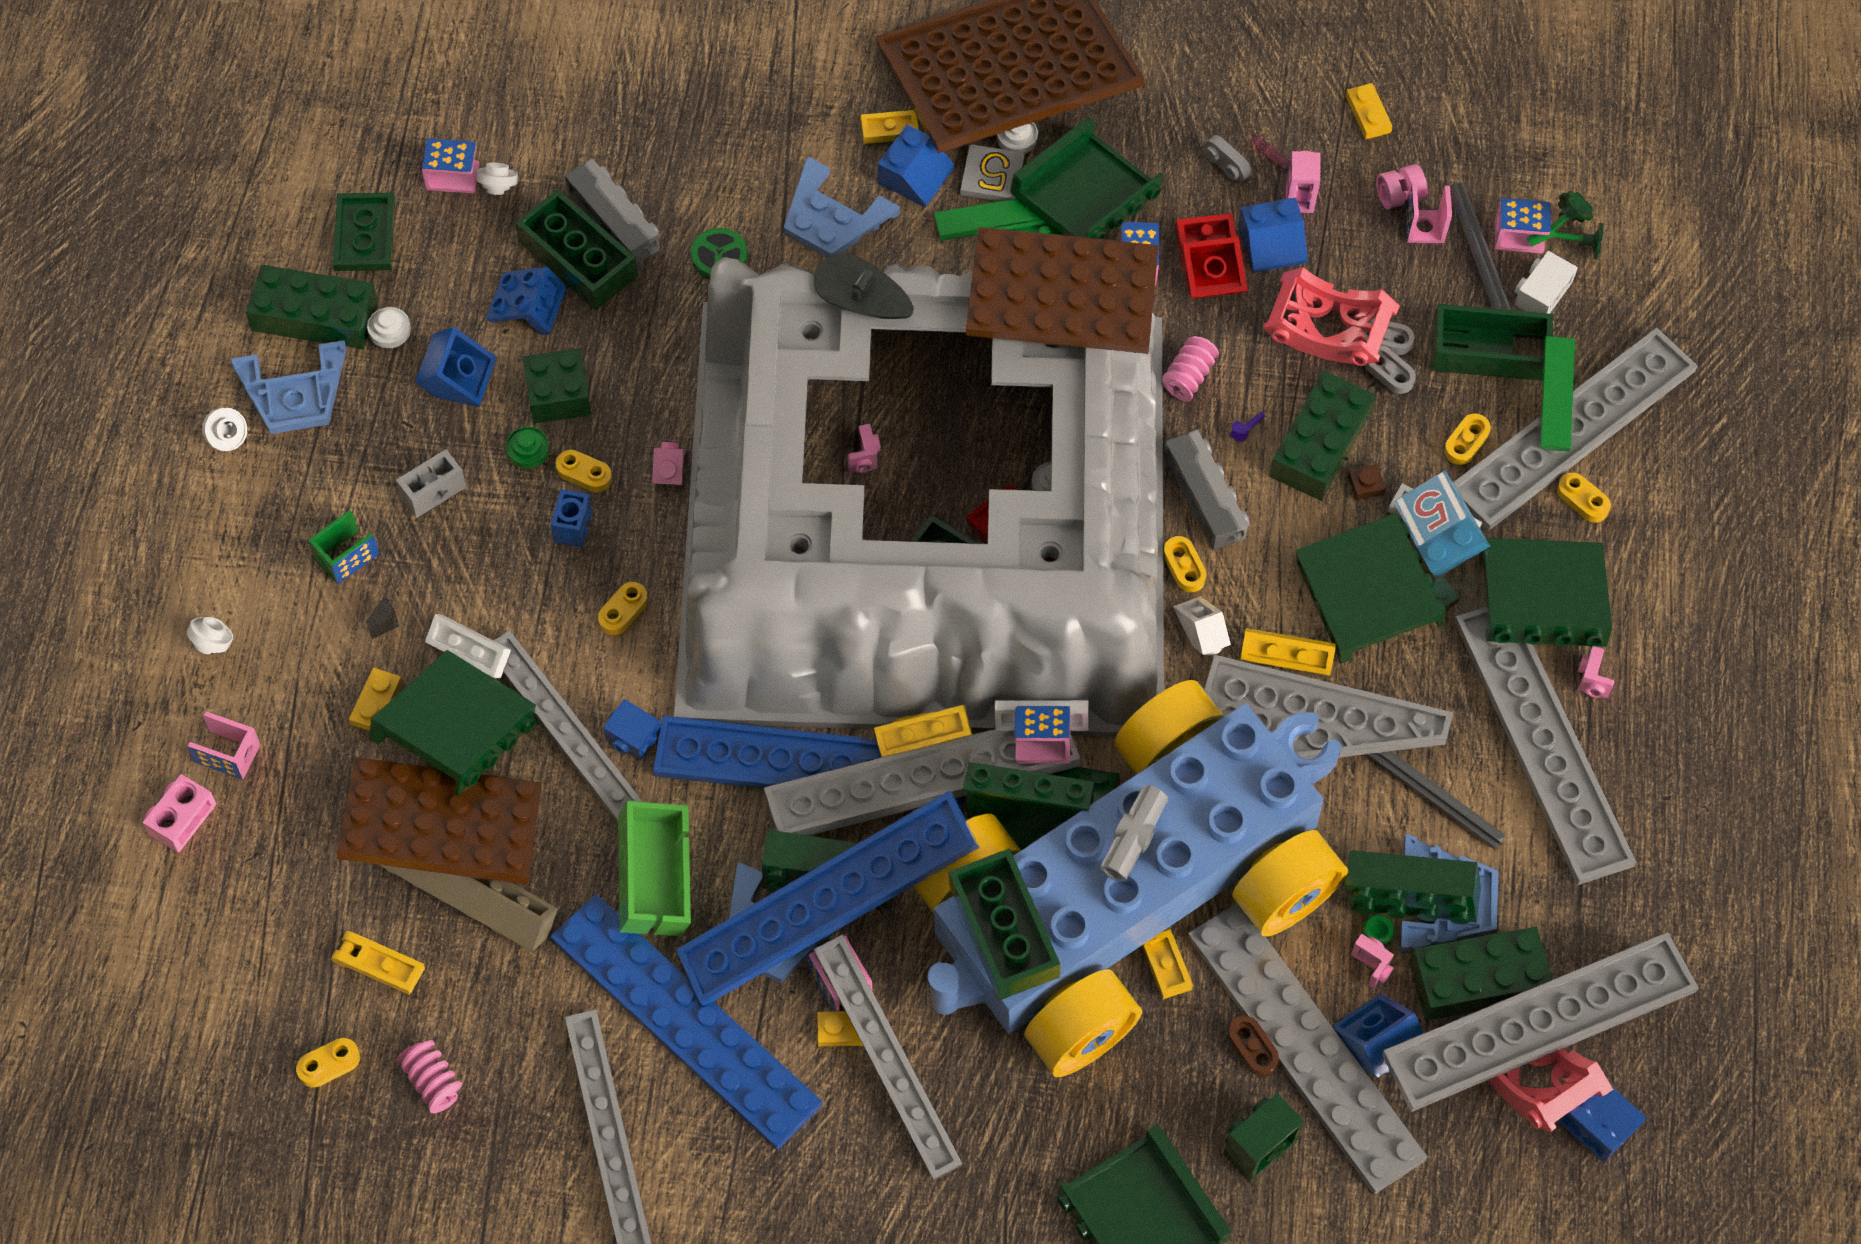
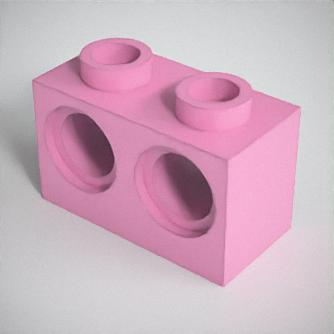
(1303, 179)
(186, 816)

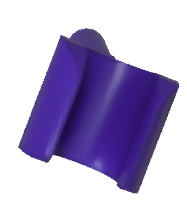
(1240, 431)

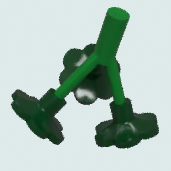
(1573, 208)

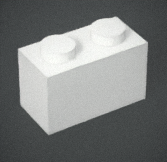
(1545, 285)

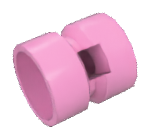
(1395, 187)

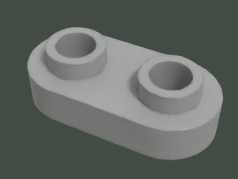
(1227, 158)
(1396, 332)
(1392, 369)

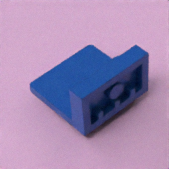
(528, 295)
(1603, 1123)

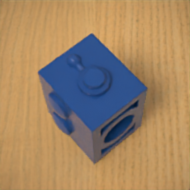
(571, 518)
(631, 730)

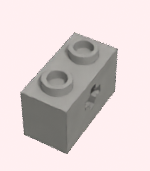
(431, 483)

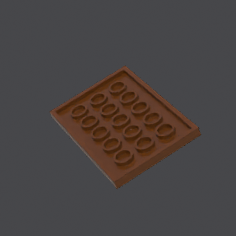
(1062, 290)
(417, 821)

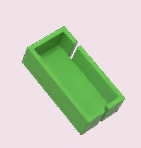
(651, 870)

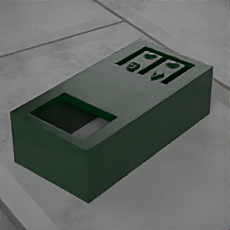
(1488, 341)

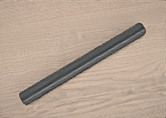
(1478, 247)
(1439, 798)

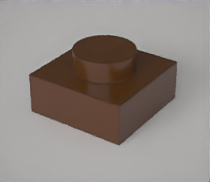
(1366, 482)

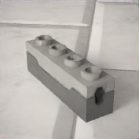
(611, 209)
(1206, 489)

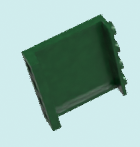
(1083, 185)
(1369, 585)
(1546, 592)
(455, 719)
(1023, 800)
(1143, 1199)

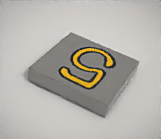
(990, 172)

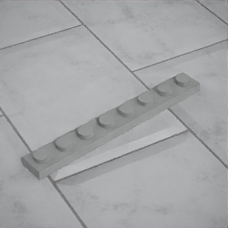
(566, 729)
(888, 1057)
(607, 1129)

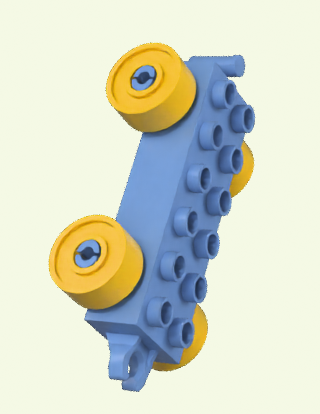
(1232, 812)

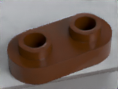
(1253, 1047)

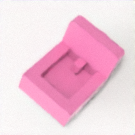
(866, 459)
(668, 464)
(1590, 682)
(1374, 955)

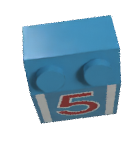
(1441, 524)

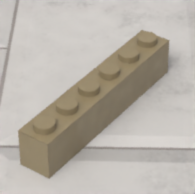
(492, 902)

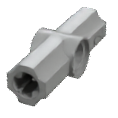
(1134, 833)

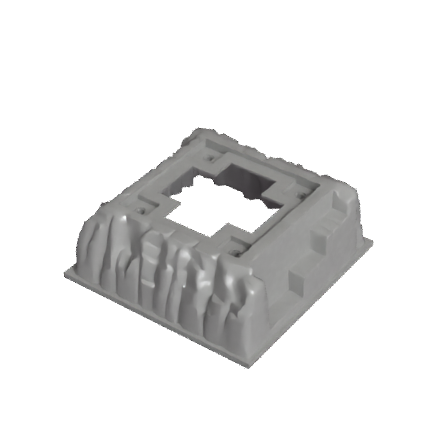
(911, 626)

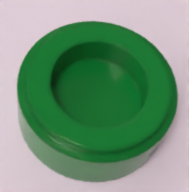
(1379, 928)

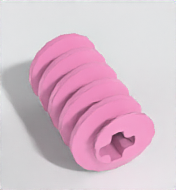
(1189, 368)
(429, 1075)

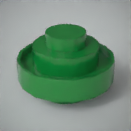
(527, 447)

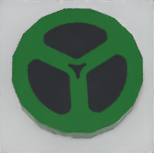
(715, 245)

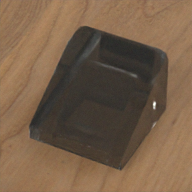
(382, 619)

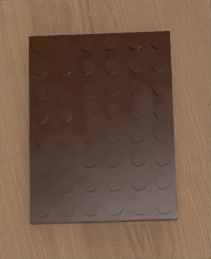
(1006, 66)

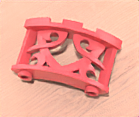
(1345, 346)
(1548, 1105)

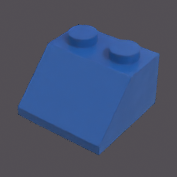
(914, 167)
(1273, 234)
(456, 368)
(1375, 1028)

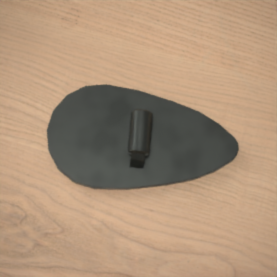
(860, 288)

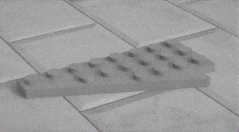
(1352, 716)

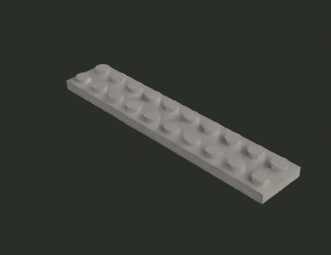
(1598, 411)
(1548, 752)
(893, 783)
(1539, 1021)
(1308, 1049)

